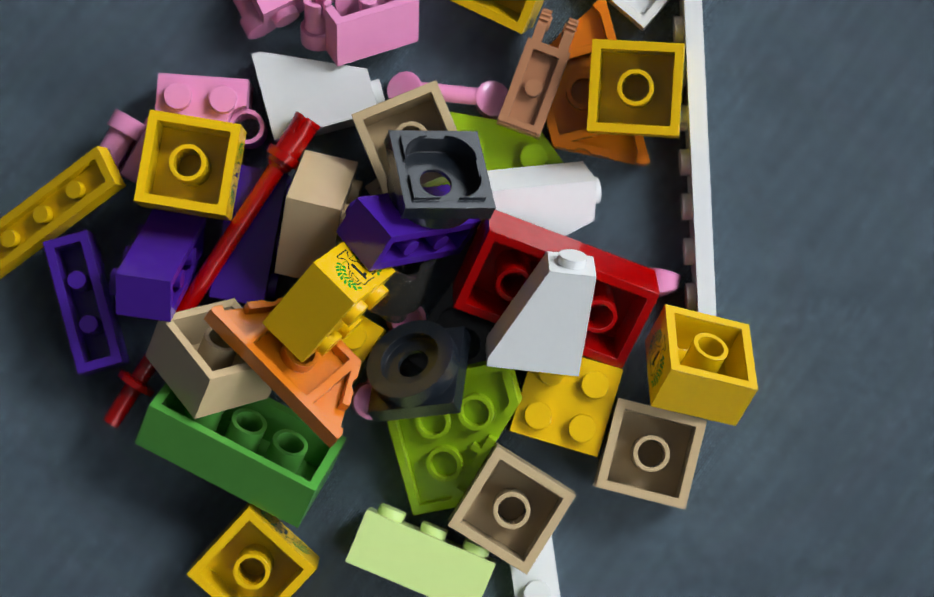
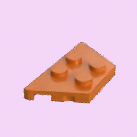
(569, 109)
(314, 389)

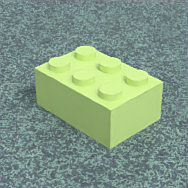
(419, 555)

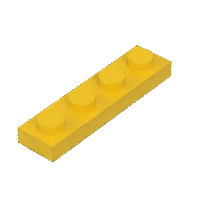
(57, 207)

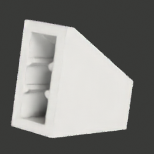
(314, 89)
(549, 195)
(547, 317)

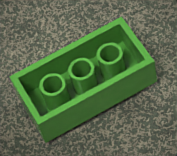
(249, 450)

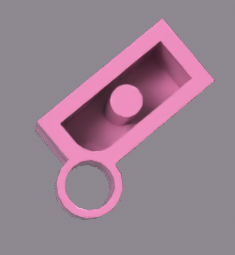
(210, 99)

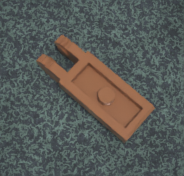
(536, 79)

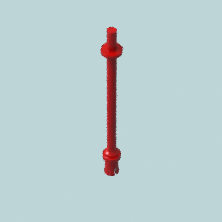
(281, 160)

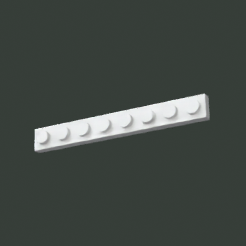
(694, 161)

